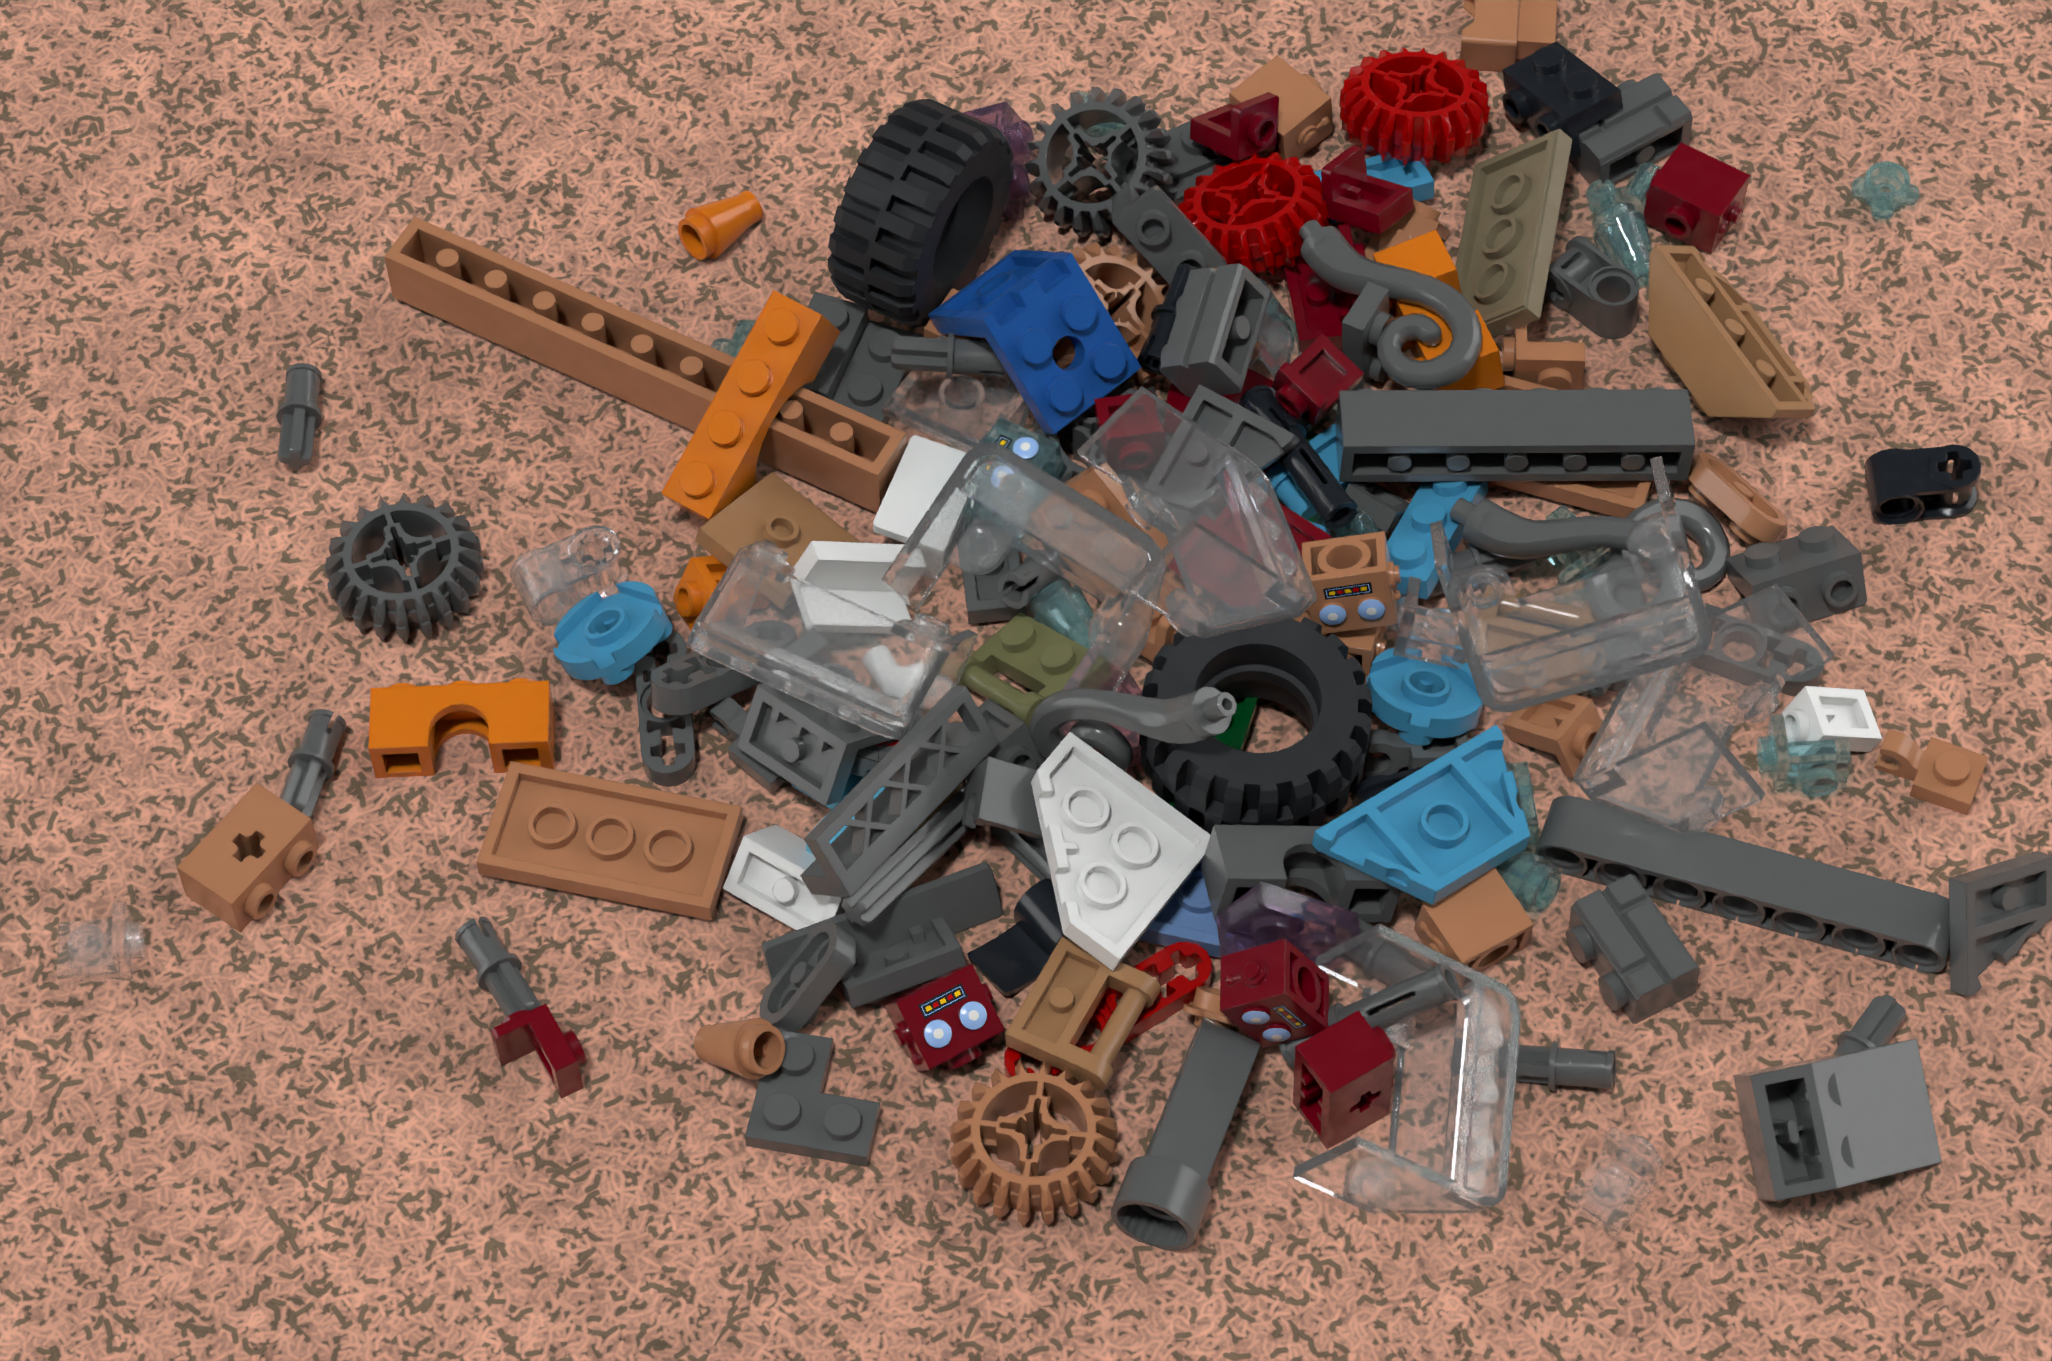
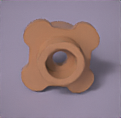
(1207, 1005)

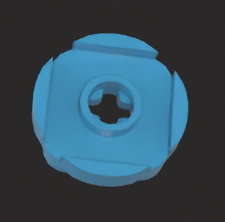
(611, 633)
(1423, 698)

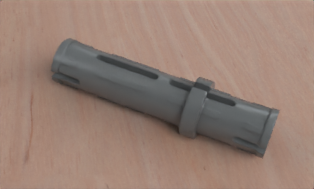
(1429, 991)

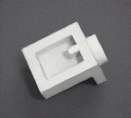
(1832, 715)

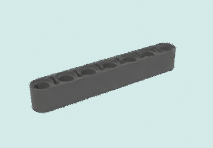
(1750, 882)

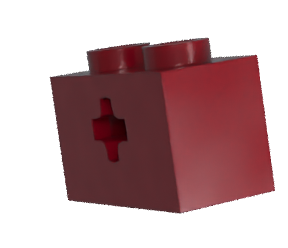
(1343, 1078)

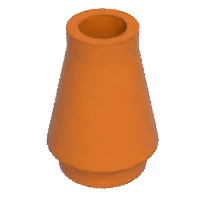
(716, 225)

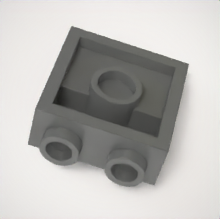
(859, 362)

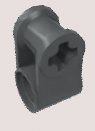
(1594, 289)

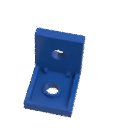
(1022, 313)

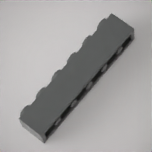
(1512, 435)

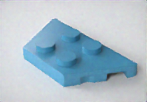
(1436, 823)

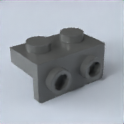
(1815, 571)

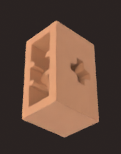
(249, 858)

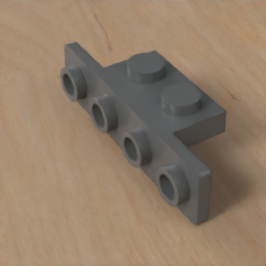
(910, 939)

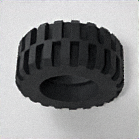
(919, 211)
(1279, 788)

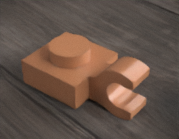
(1941, 774)

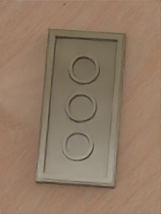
(1512, 231)

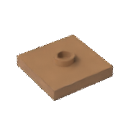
(772, 513)

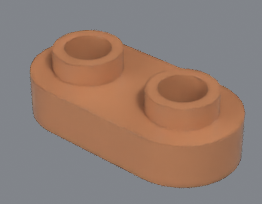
(1722, 487)

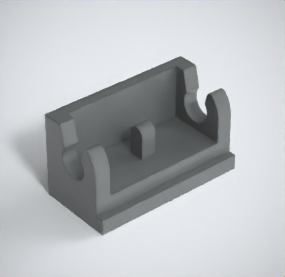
(1001, 797)

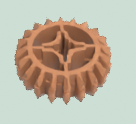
(1125, 293)
(1082, 1153)

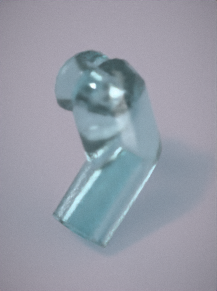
(1606, 194)

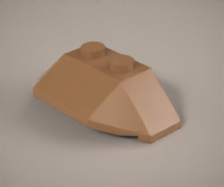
(1719, 341)

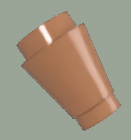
(742, 1047)

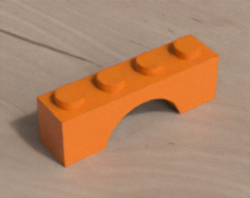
(775, 361)

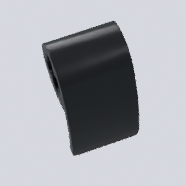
(1023, 950)

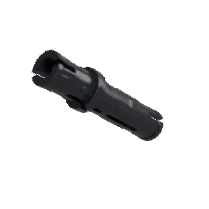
(1304, 463)

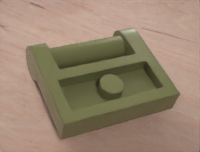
(1028, 655)

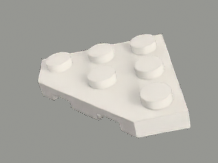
(1109, 849)

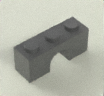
(1283, 857)

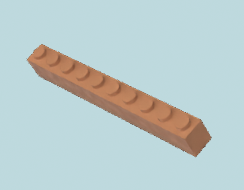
(632, 357)

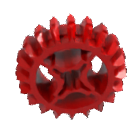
(1414, 106)
(1256, 210)

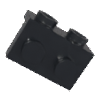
(1557, 92)

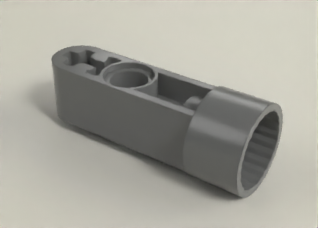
(1168, 1186)

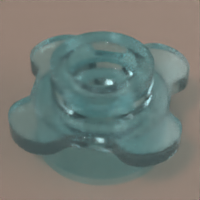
(1890, 177)

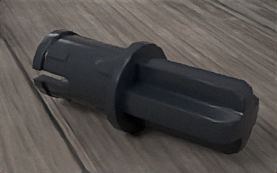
(1163, 320)

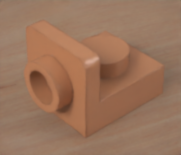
(1557, 727)

